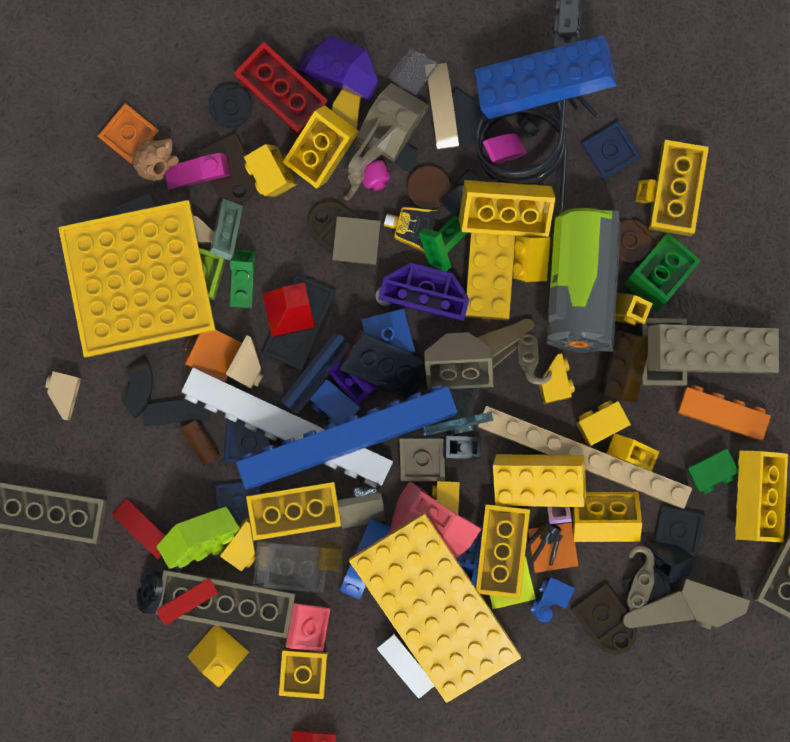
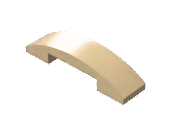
(442, 108)

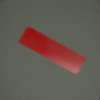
(187, 601)

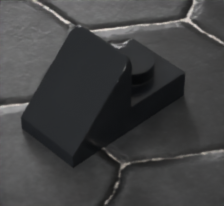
(452, 198)
(462, 447)

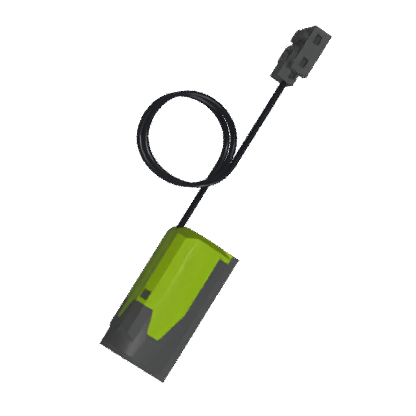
(584, 238)

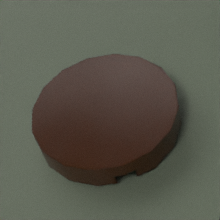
(427, 187)
(630, 248)

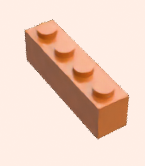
(723, 413)

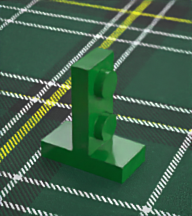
(440, 243)
(242, 278)

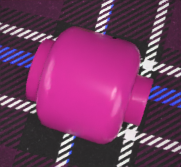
(376, 175)

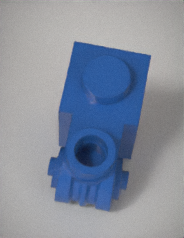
(552, 593)

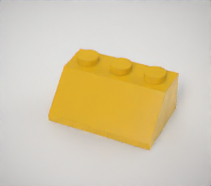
(608, 518)

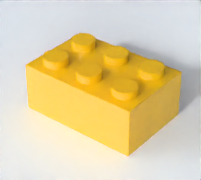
(320, 146)

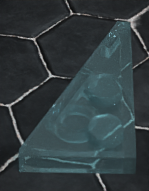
(458, 426)

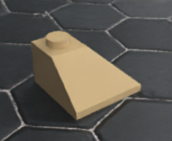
(246, 365)

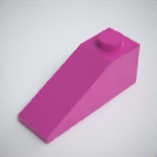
(198, 171)

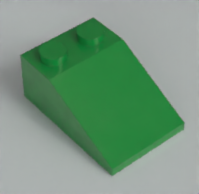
(662, 272)

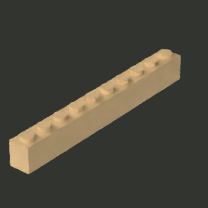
(595, 461)

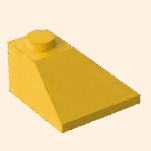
(217, 655)

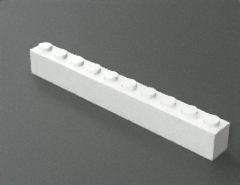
(277, 423)

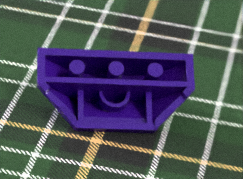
(340, 66)
(425, 291)

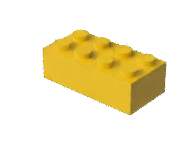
(678, 188)
(506, 208)
(490, 276)
(539, 480)
(761, 496)
(293, 511)
(502, 551)

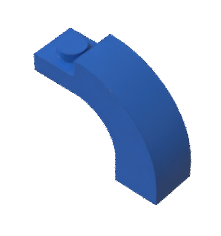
(353, 583)

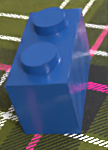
(333, 403)

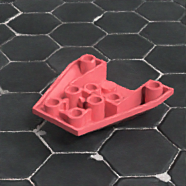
(454, 529)

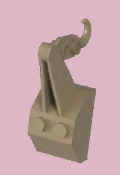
(385, 131)
(469, 361)
(689, 602)

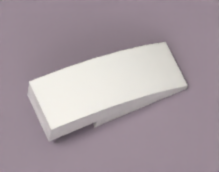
(405, 665)

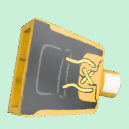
(410, 224)

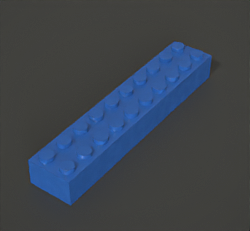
(346, 438)

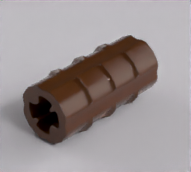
(200, 442)

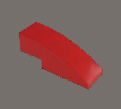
(139, 526)

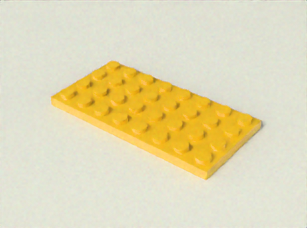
(435, 607)

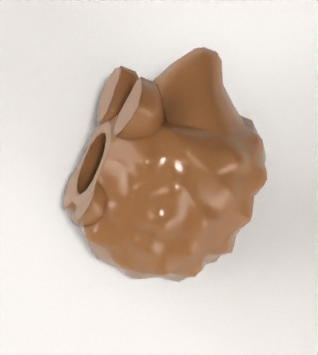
(154, 159)

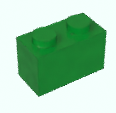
(712, 471)

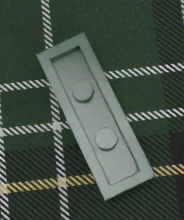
(226, 229)

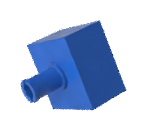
(391, 328)

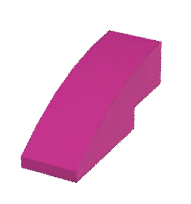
(504, 148)

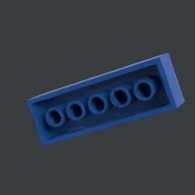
(545, 77)

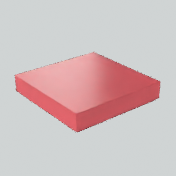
(308, 627)

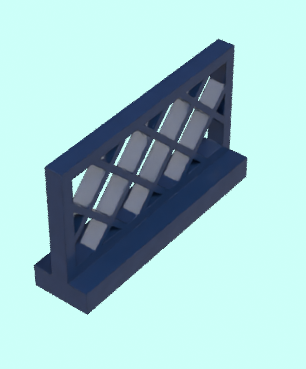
(315, 373)

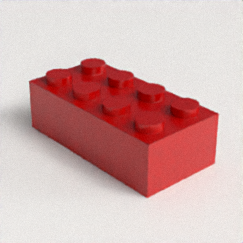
(280, 88)

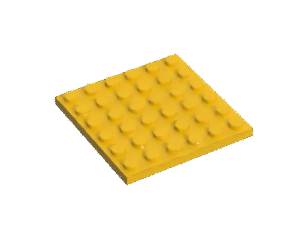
(136, 278)

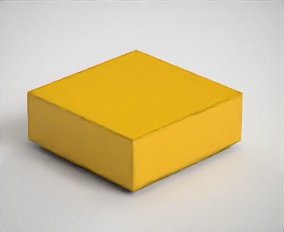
(646, 191)

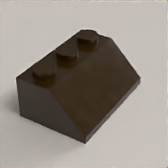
(624, 366)

